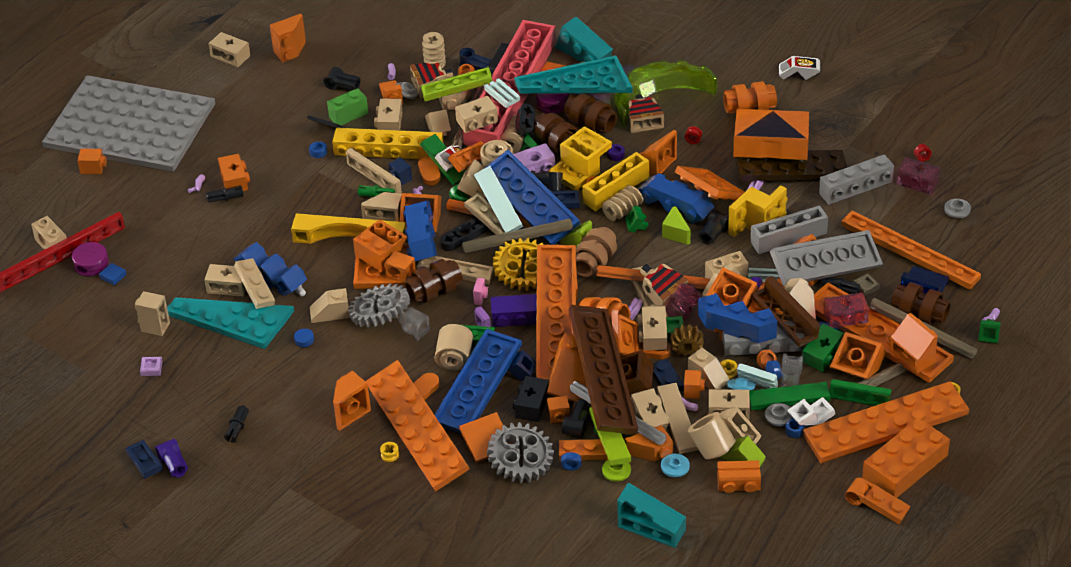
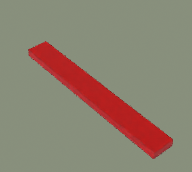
(60, 251)

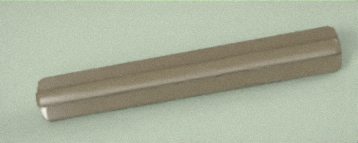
(885, 375)

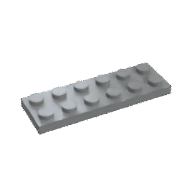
(826, 257)

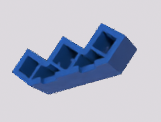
(692, 203)
(420, 231)
(274, 269)
(737, 319)

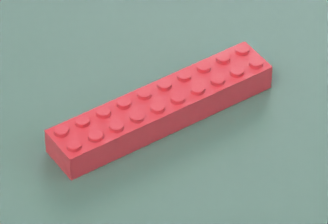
(523, 56)

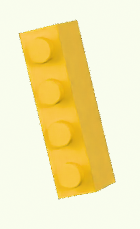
(627, 172)

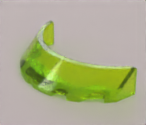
(664, 76)

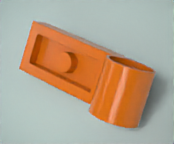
(876, 498)

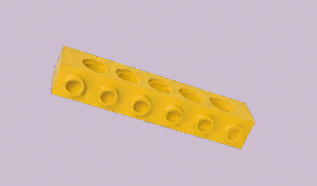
(381, 142)

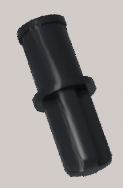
(224, 194)
(842, 284)
(236, 423)

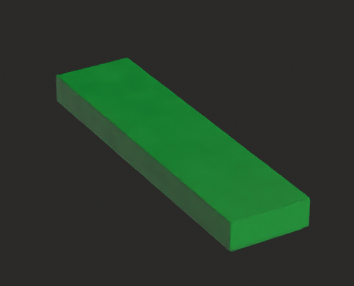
(788, 395)

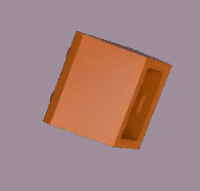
(378, 244)
(914, 344)

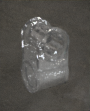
(791, 370)

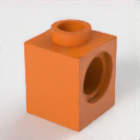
(399, 266)

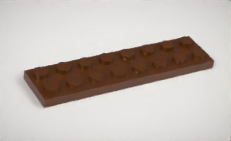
(603, 370)

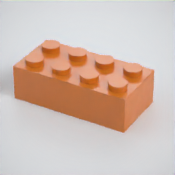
(906, 457)

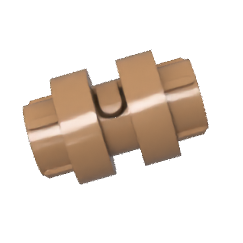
(595, 250)

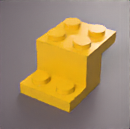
(581, 157)
(755, 208)

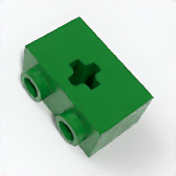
(822, 350)

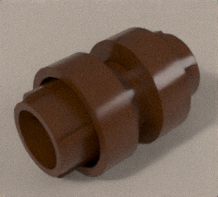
(588, 112)
(552, 130)
(441, 277)
(928, 305)

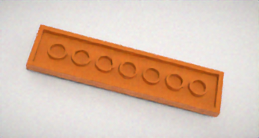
(554, 297)
(881, 329)
(884, 421)
(417, 426)

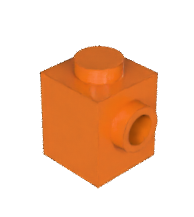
(91, 161)

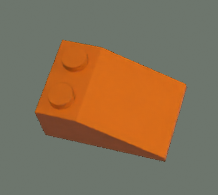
(566, 369)

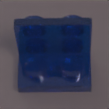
(926, 278)

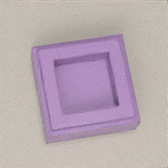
(151, 366)

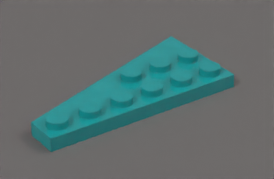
(593, 76)
(233, 319)

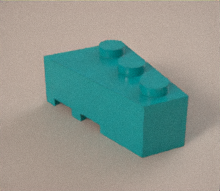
(581, 42)
(649, 517)

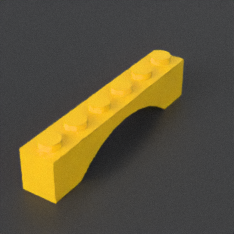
(313, 228)

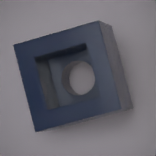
(400, 170)
(522, 365)

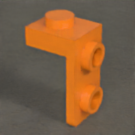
(390, 90)

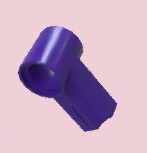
(171, 455)

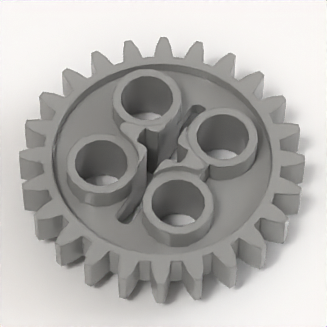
(379, 305)
(539, 452)

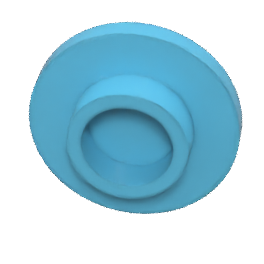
(741, 383)
(675, 465)

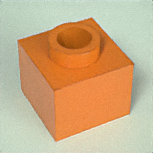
(693, 384)
(557, 409)

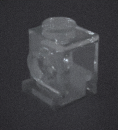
(414, 323)

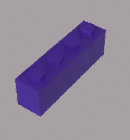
(514, 310)

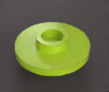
(616, 472)

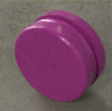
(551, 102)
(90, 259)

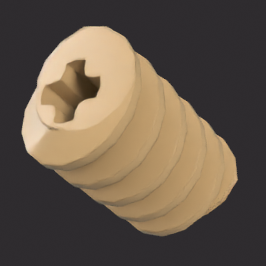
(434, 48)
(512, 137)
(622, 203)

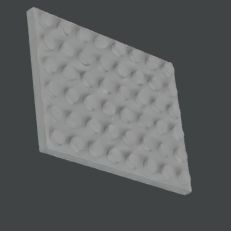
(130, 122)

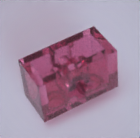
(918, 175)
(846, 310)

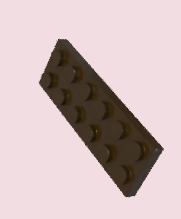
(775, 169)

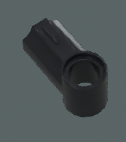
(337, 78)
(551, 180)
(715, 225)
(576, 421)

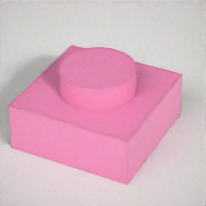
(479, 291)

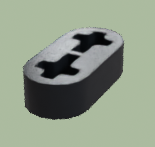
(521, 119)

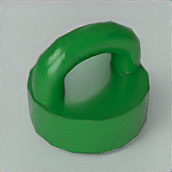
(457, 194)

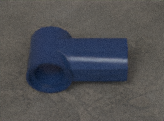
(468, 56)

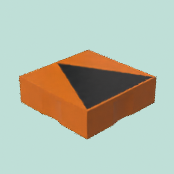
(771, 134)

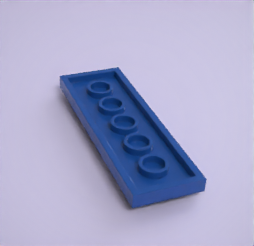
(530, 195)
(478, 380)

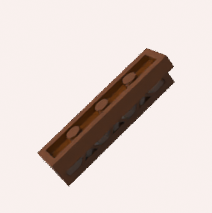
(791, 311)

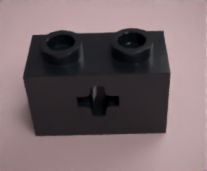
(531, 399)

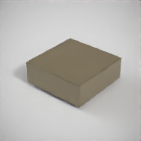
(867, 284)

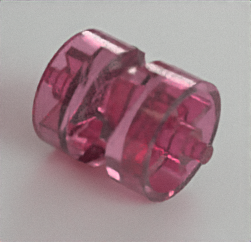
(683, 301)

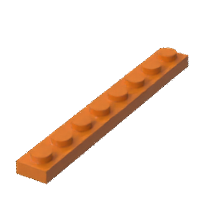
(912, 250)

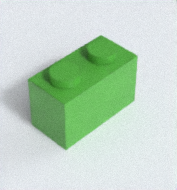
(347, 107)

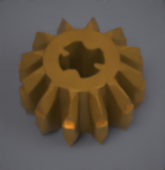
(687, 340)

